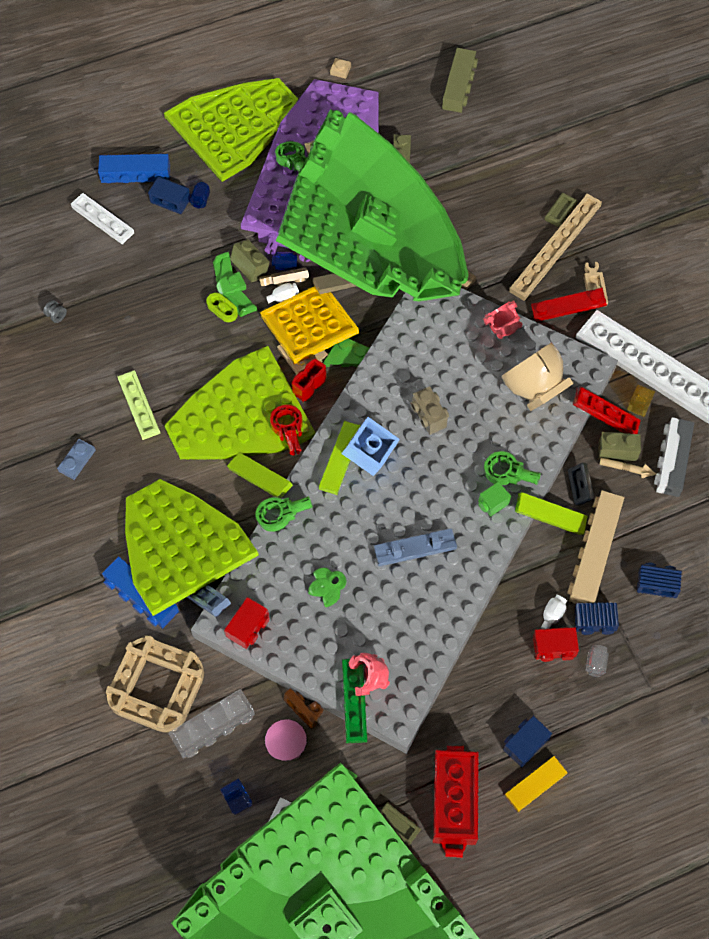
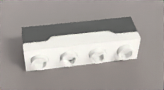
(675, 457)

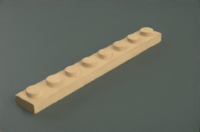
(555, 247)

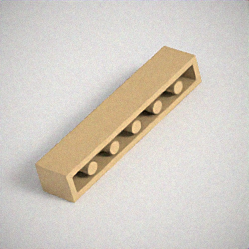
(596, 549)

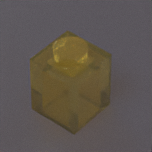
(641, 400)

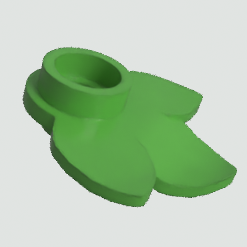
(324, 585)

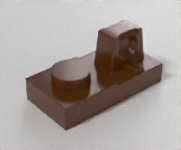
(309, 713)

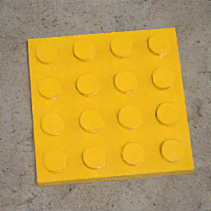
(309, 323)

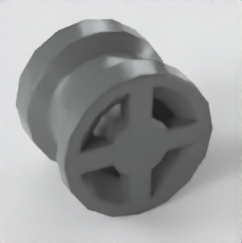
(54, 311)

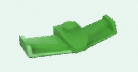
(232, 285)

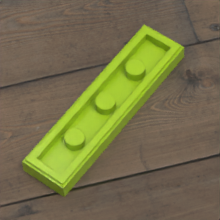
(338, 463)
(259, 475)
(551, 513)

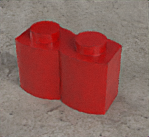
(309, 380)

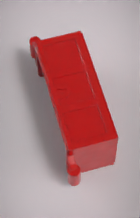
(455, 799)

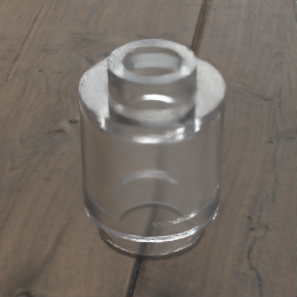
(597, 660)

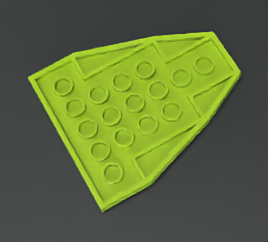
(232, 123)
(235, 412)
(179, 544)

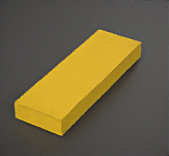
(536, 784)

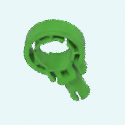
(295, 160)
(514, 474)
(287, 511)

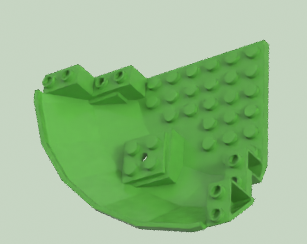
(371, 216)
(320, 865)

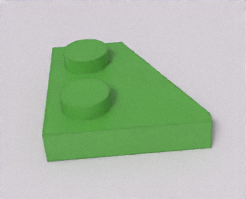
(346, 354)

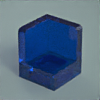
(236, 797)

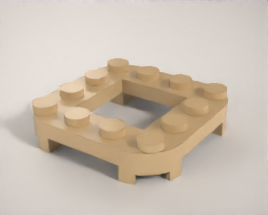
(129, 671)

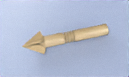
(645, 471)

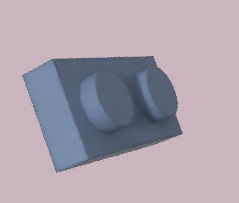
(76, 459)

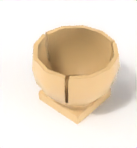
(538, 377)

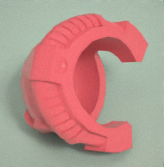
(504, 320)
(375, 672)

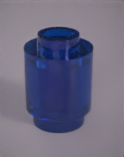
(200, 195)
(284, 261)

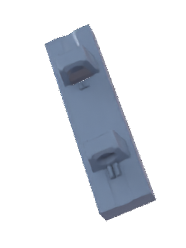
(415, 547)
(210, 600)

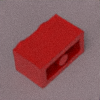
(247, 623)
(555, 644)

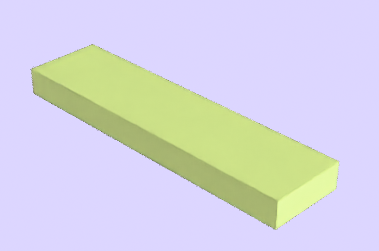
(138, 405)

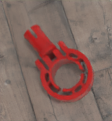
(288, 430)

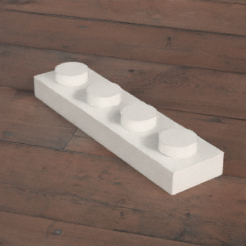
(102, 218)

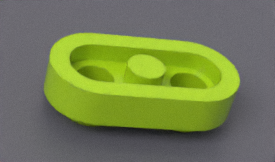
(223, 308)

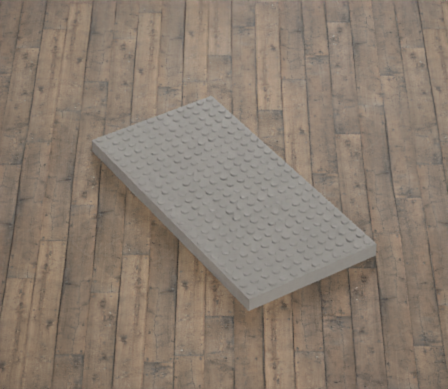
(427, 606)

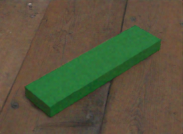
(354, 705)

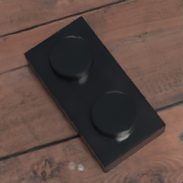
(581, 484)

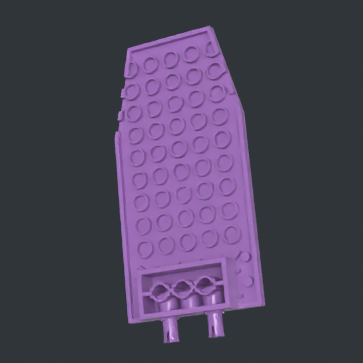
(301, 126)

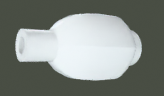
(283, 293)
(554, 611)

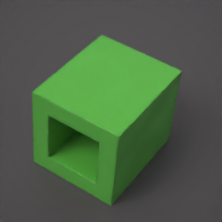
(494, 499)

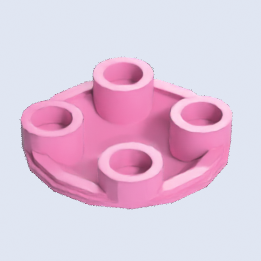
(285, 740)

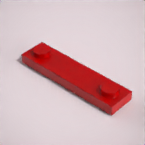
(569, 304)
(606, 411)

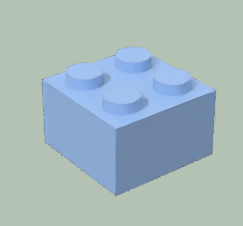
(370, 446)

